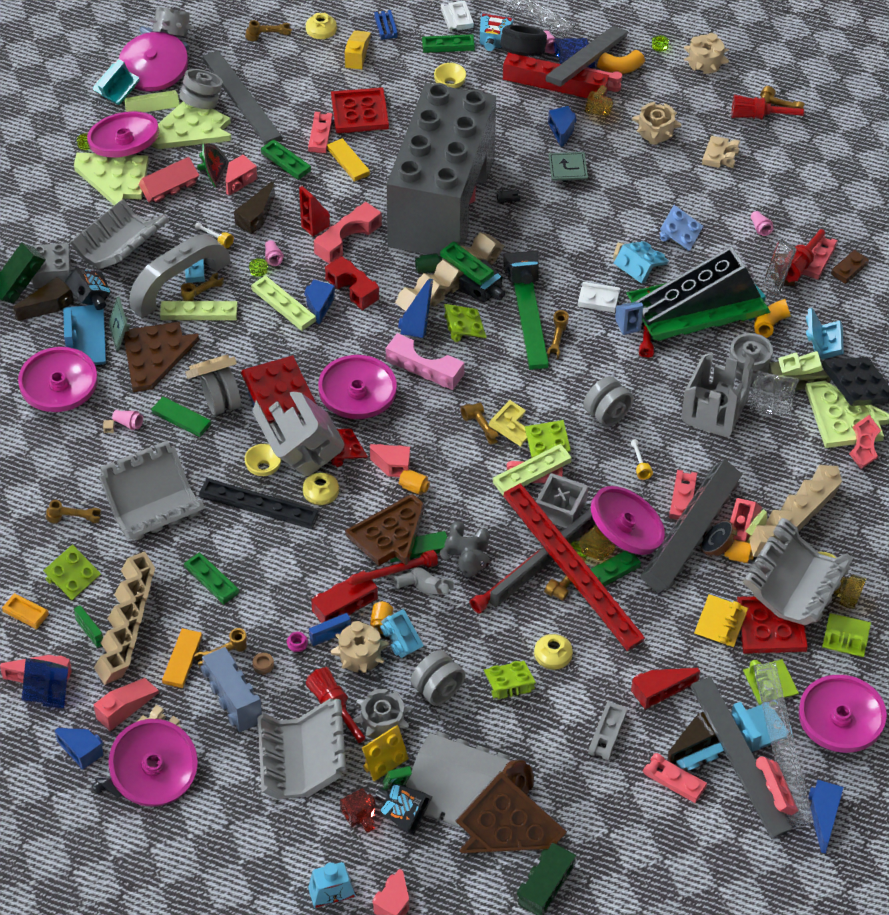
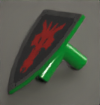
(213, 162)

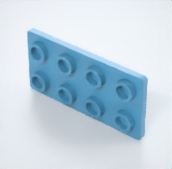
(86, 331)

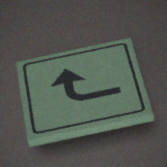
(568, 166)
(118, 324)

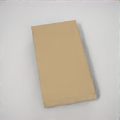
(210, 365)

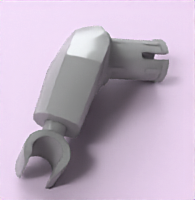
(424, 582)

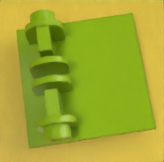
(463, 322)
(546, 436)
(71, 572)
(846, 635)
(509, 677)
(787, 684)

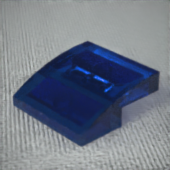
(568, 47)
(44, 683)

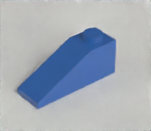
(416, 316)
(824, 807)

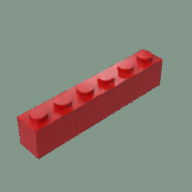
(534, 72)

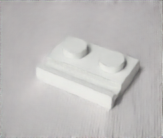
(457, 16)
(598, 297)

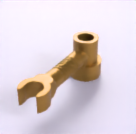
(254, 29)
(769, 93)
(189, 290)
(560, 320)
(475, 412)
(55, 512)
(557, 588)
(237, 641)

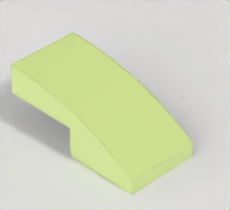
(801, 365)
(760, 519)

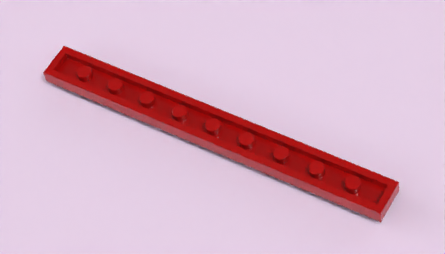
(574, 567)

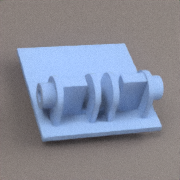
(680, 228)

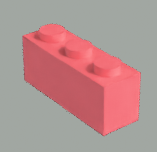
(169, 180)

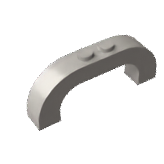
(170, 264)

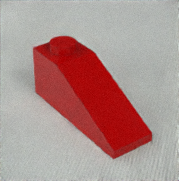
(313, 215)
(661, 684)

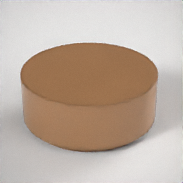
(263, 663)

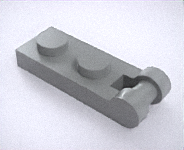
(608, 730)

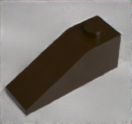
(254, 212)
(46, 300)
(694, 738)

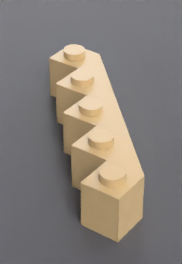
(447, 276)
(800, 507)
(125, 618)

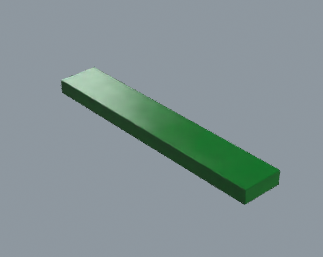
(531, 326)

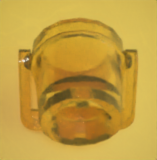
(598, 103)
(594, 544)
(850, 590)

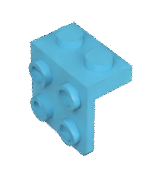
(639, 259)
(826, 338)
(401, 633)
(752, 725)

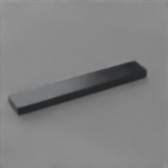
(259, 503)

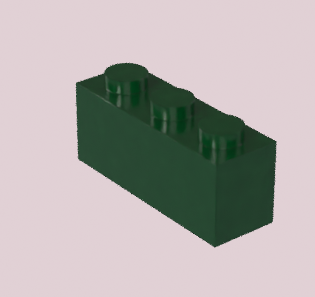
(19, 272)
(546, 879)

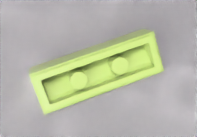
(152, 102)

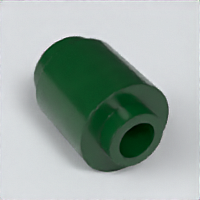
(427, 263)

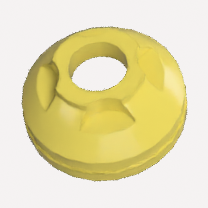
(322, 29)
(450, 72)
(261, 454)
(320, 494)
(553, 658)

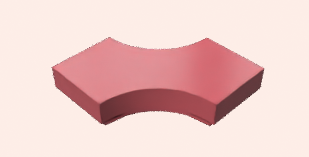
(864, 450)

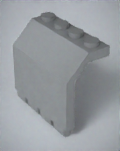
(115, 235)
(149, 491)
(303, 752)
(453, 774)

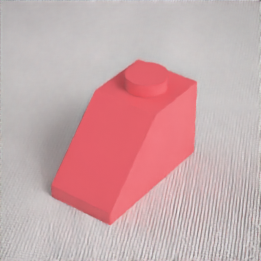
(742, 517)

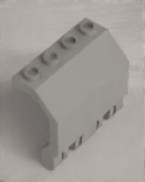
(796, 576)

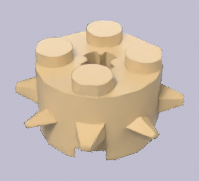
(706, 53)
(656, 122)
(359, 647)

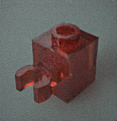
(359, 809)

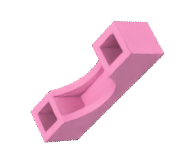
(443, 371)

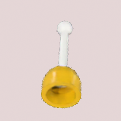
(224, 238)
(643, 470)

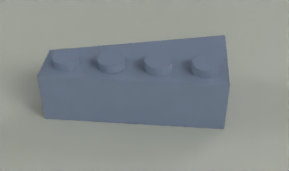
(231, 687)

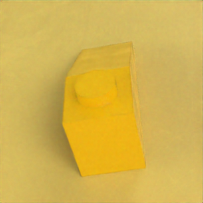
(357, 49)

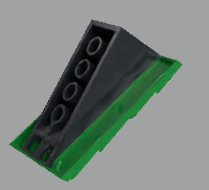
(701, 298)

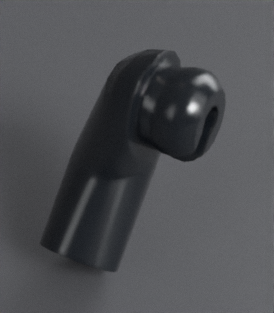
(105, 783)

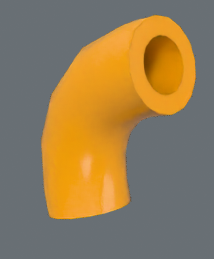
(621, 64)
(765, 323)

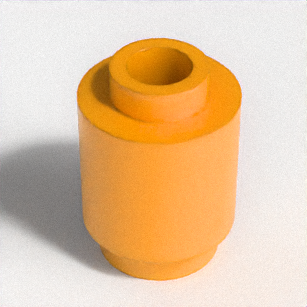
(414, 482)
(740, 552)
(379, 612)

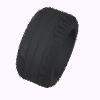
(523, 40)

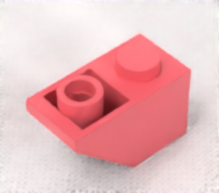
(239, 174)
(390, 458)
(393, 898)

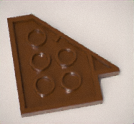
(154, 352)
(389, 531)
(507, 820)

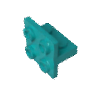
(116, 83)

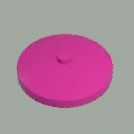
(156, 59)
(123, 134)
(57, 379)
(357, 386)
(627, 520)
(842, 713)
(152, 762)

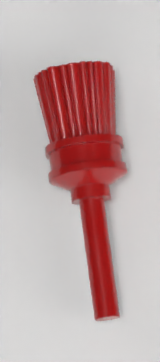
(757, 108)
(803, 257)
(325, 687)

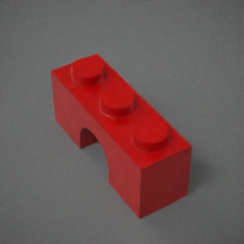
(362, 290)

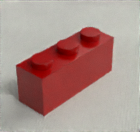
(343, 599)

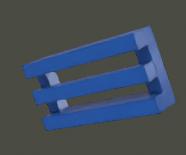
(383, 15)
(328, 629)

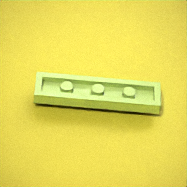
(283, 303)
(198, 310)
(533, 468)

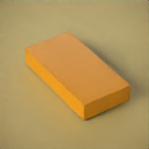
(25, 611)

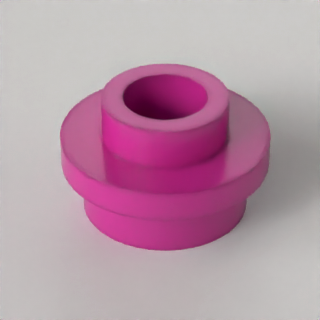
(297, 637)

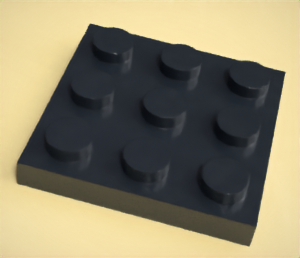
(857, 380)

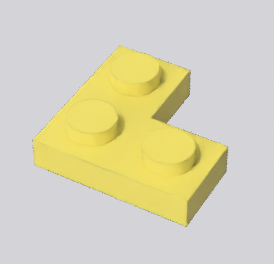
(507, 423)

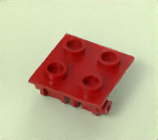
(351, 449)

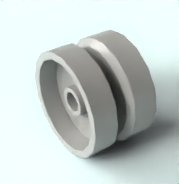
(200, 89)
(757, 347)
(221, 391)
(608, 401)
(437, 677)

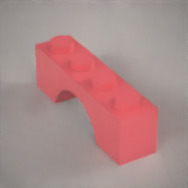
(363, 220)

